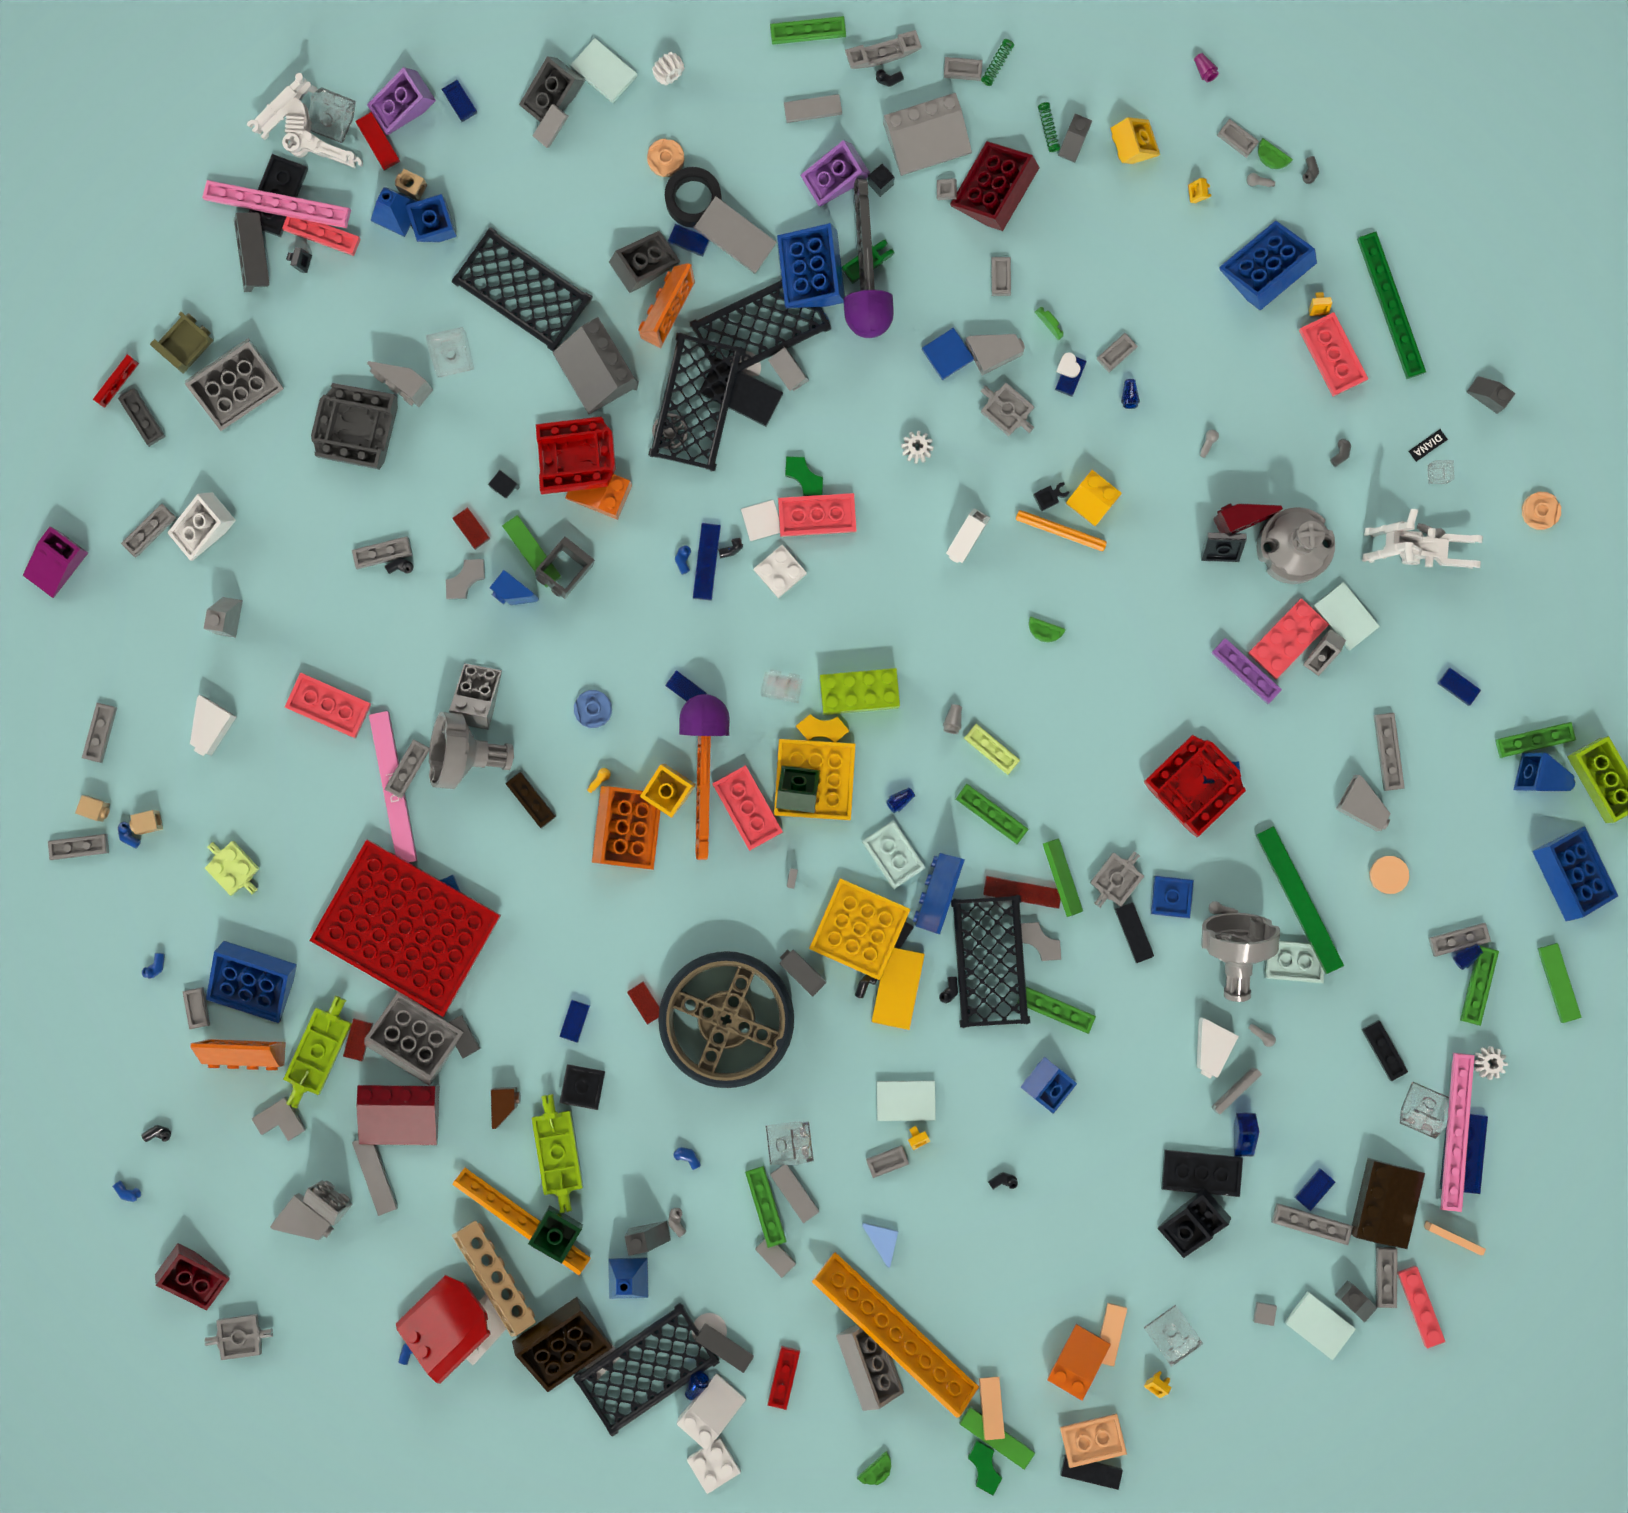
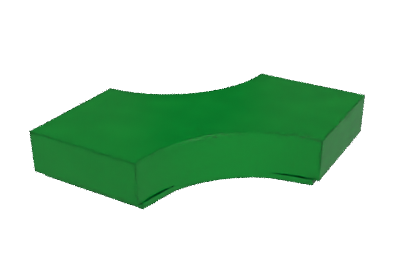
(797, 469)
(981, 1457)

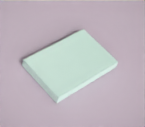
(603, 70)
(1346, 616)
(893, 854)
(1294, 963)
(905, 1100)
(1320, 1325)

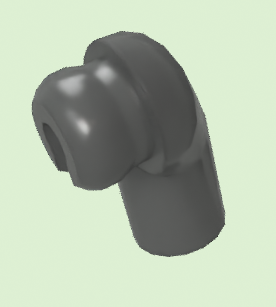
(1312, 172)
(1344, 452)

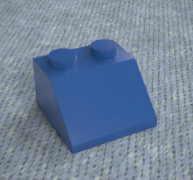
(431, 220)
(510, 590)
(1048, 1085)

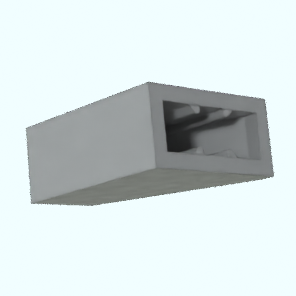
(994, 350)
(223, 617)
(1364, 805)
(301, 1220)

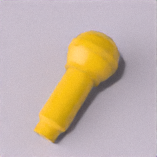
(603, 775)

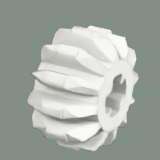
(668, 68)
(924, 446)
(1496, 1060)

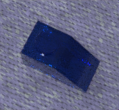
(1245, 1134)

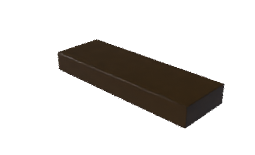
(530, 800)

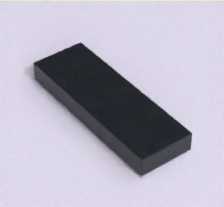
(1134, 932)
(1384, 1050)
(1093, 1473)

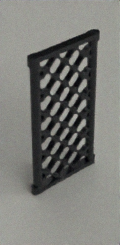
(491, 233)
(695, 324)
(654, 451)
(1024, 1018)
(580, 1377)

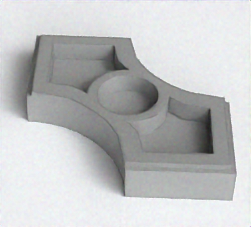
(459, 585)
(1048, 948)

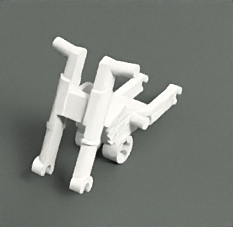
(298, 124)
(1414, 546)

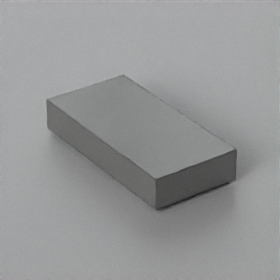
(963, 69)
(550, 125)
(1238, 138)
(1001, 276)
(1117, 352)
(196, 1008)
(887, 1161)
(776, 1258)

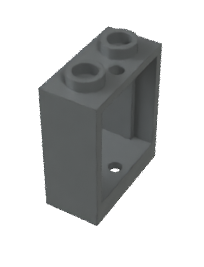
(576, 554)

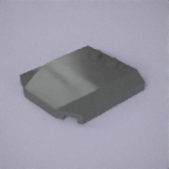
(354, 425)

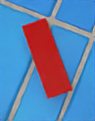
(377, 141)
(115, 381)
(783, 1378)

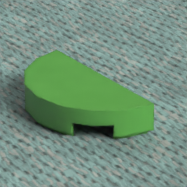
(1272, 156)
(1050, 321)
(1045, 631)
(877, 1471)

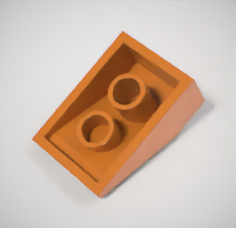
(604, 500)
(1079, 1362)

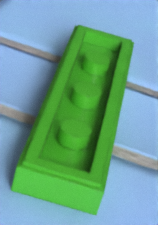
(808, 30)
(528, 546)
(1535, 739)
(991, 814)
(1062, 877)
(1559, 983)
(1479, 986)
(1059, 1010)
(765, 1206)
(1009, 1447)

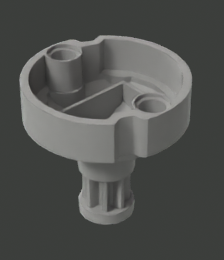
(1296, 545)
(456, 751)
(1240, 943)

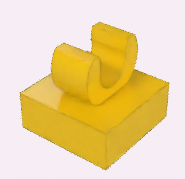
(1198, 190)
(1320, 305)
(918, 1139)
(1157, 1386)

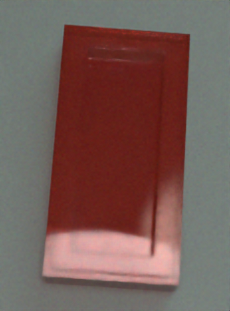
(471, 528)
(644, 1002)
(355, 1045)

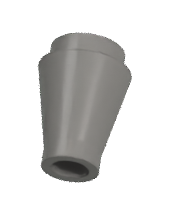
(953, 720)

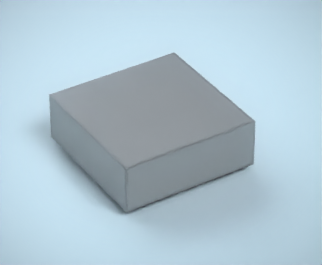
(946, 189)
(792, 878)
(1265, 1313)

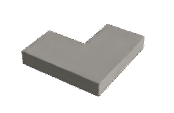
(281, 1115)

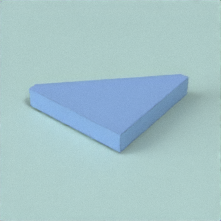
(883, 1240)

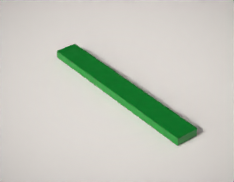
(1391, 305)
(1299, 900)

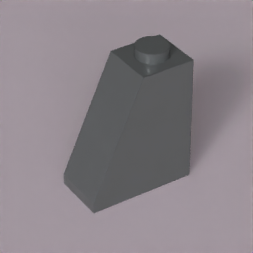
(802, 972)
(647, 1237)

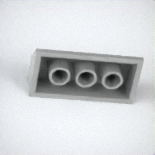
(869, 1369)

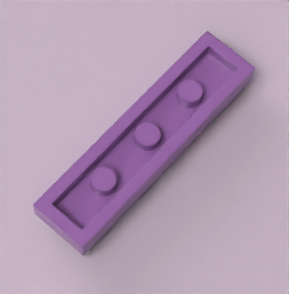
(1246, 671)

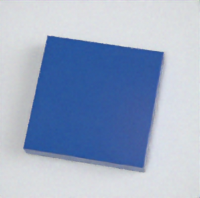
(947, 354)
(1172, 897)

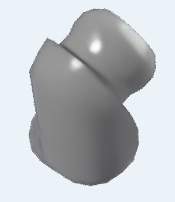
(674, 1221)

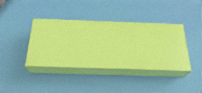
(991, 749)

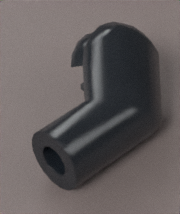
(888, 80)
(732, 550)
(399, 564)
(863, 984)
(950, 992)
(157, 1131)
(1004, 1179)

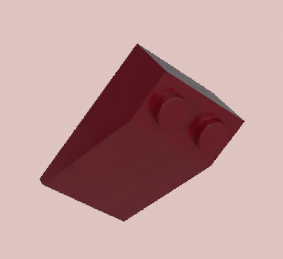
(1242, 516)
(190, 1277)

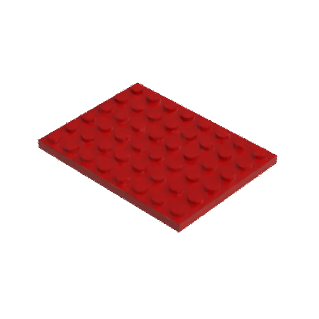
(405, 928)

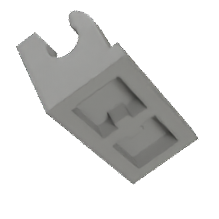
(788, 369)

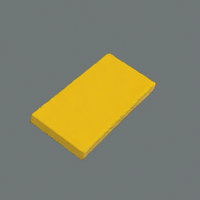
(898, 989)

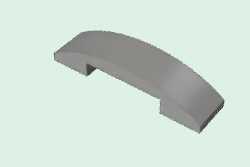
(883, 52)

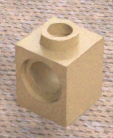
(416, 189)
(93, 808)
(146, 822)

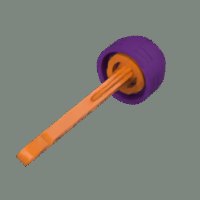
(704, 718)

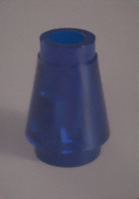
(1130, 394)
(900, 799)
(1467, 956)
(698, 1383)

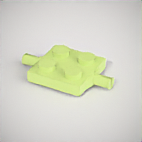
(232, 868)

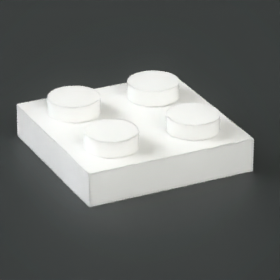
(780, 571)
(713, 1466)

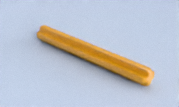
(1061, 530)

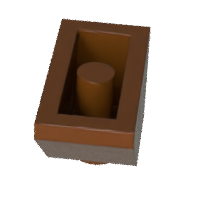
(503, 1103)

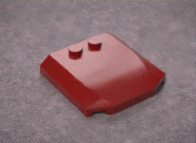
(575, 455)
(1181, 787)
(444, 1327)

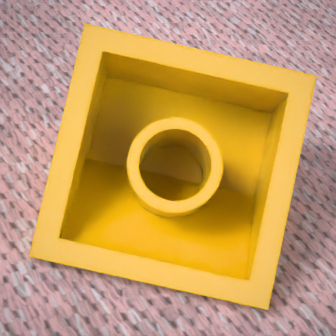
(1134, 140)
(1093, 498)
(667, 790)

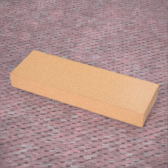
(1454, 1238)
(1112, 1330)
(991, 1408)

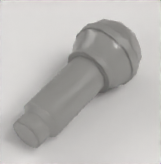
(1253, 180)
(1211, 437)
(1424, 528)
(1216, 908)
(1267, 1038)

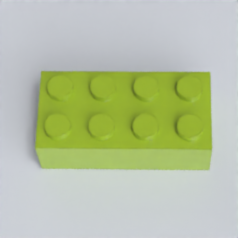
(859, 691)
(1603, 777)

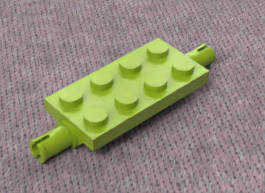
(317, 1051)
(557, 1153)

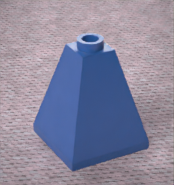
(391, 211)
(1542, 773)
(628, 1278)

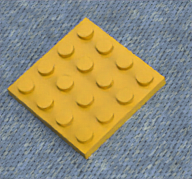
(835, 778)
(859, 929)

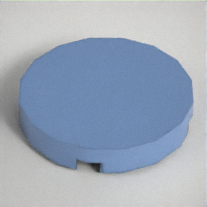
(593, 709)

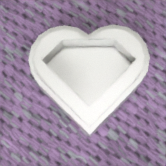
(1068, 365)

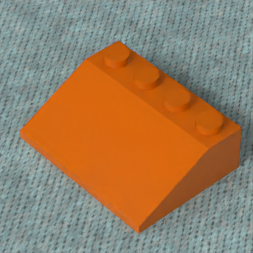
(668, 305)
(625, 829)
(240, 1053)

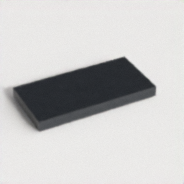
(281, 178)
(748, 396)
(1198, 1171)

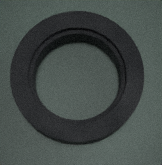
(678, 179)

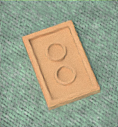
(1093, 1440)

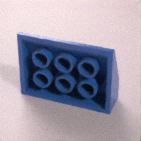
(1269, 264)
(811, 267)
(1575, 874)
(938, 893)
(250, 981)

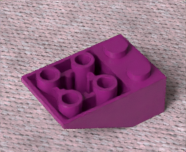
(53, 561)

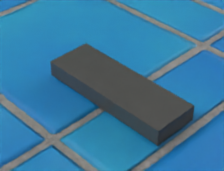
(141, 417)
(724, 1348)

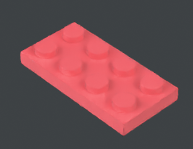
(1333, 354)
(817, 515)
(1288, 638)
(328, 705)
(747, 808)

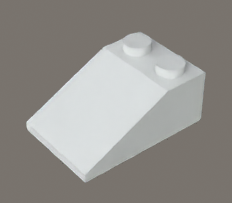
(201, 525)
(495, 1326)
(710, 1411)

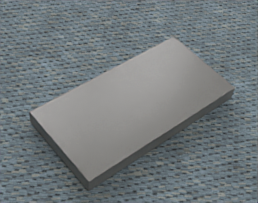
(735, 235)

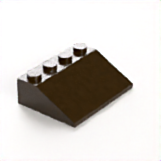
(1387, 1204)
(561, 1344)

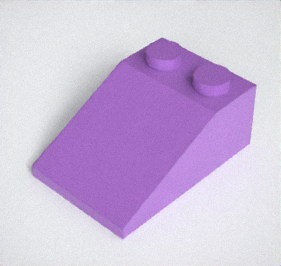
(401, 100)
(835, 173)

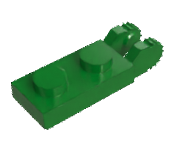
(851, 268)

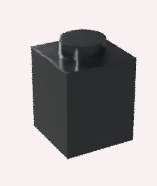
(881, 180)

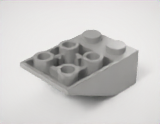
(404, 380)
(476, 695)
(327, 1201)

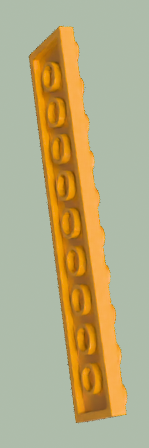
(895, 1334)

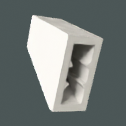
(967, 536)
(209, 725)
(1213, 1047)

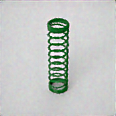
(1004, 43)
(1046, 108)

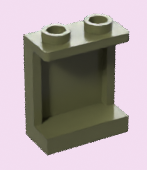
(183, 342)

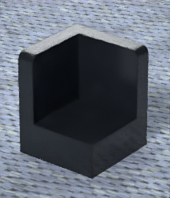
(503, 484)

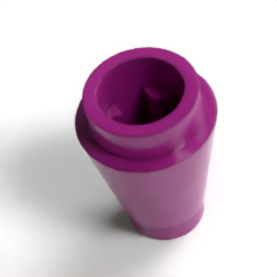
(1206, 68)

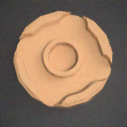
(665, 157)
(1541, 510)
(1389, 874)

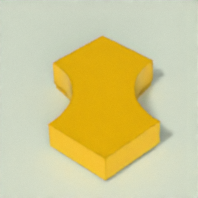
(831, 729)

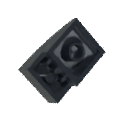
(1194, 1223)

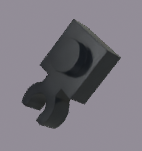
(1048, 497)

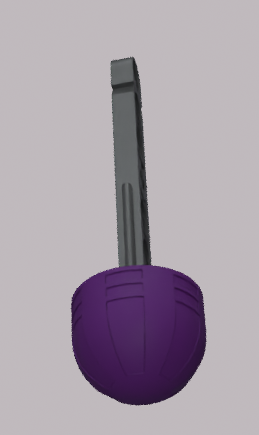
(868, 310)

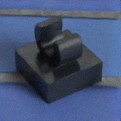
(299, 259)

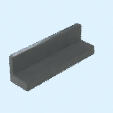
(251, 251)

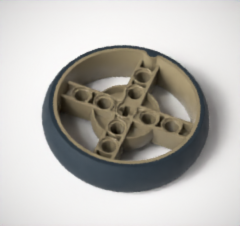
(733, 1037)

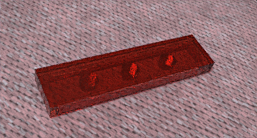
(1029, 893)

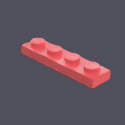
(323, 234)
(1421, 1307)

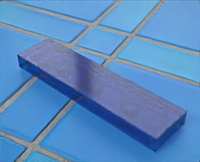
(706, 561)

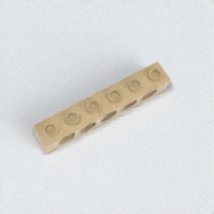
(484, 1273)

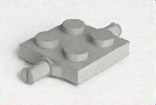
(1007, 409)
(1116, 879)
(239, 1337)

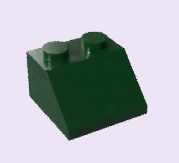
(797, 789)
(555, 1234)

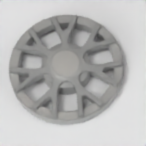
(669, 433)

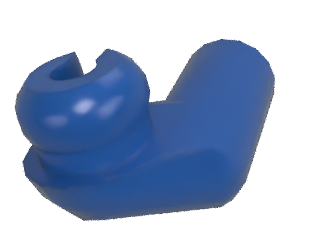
(681, 558)
(125, 835)
(156, 968)
(687, 1155)
(125, 1194)
(405, 1355)

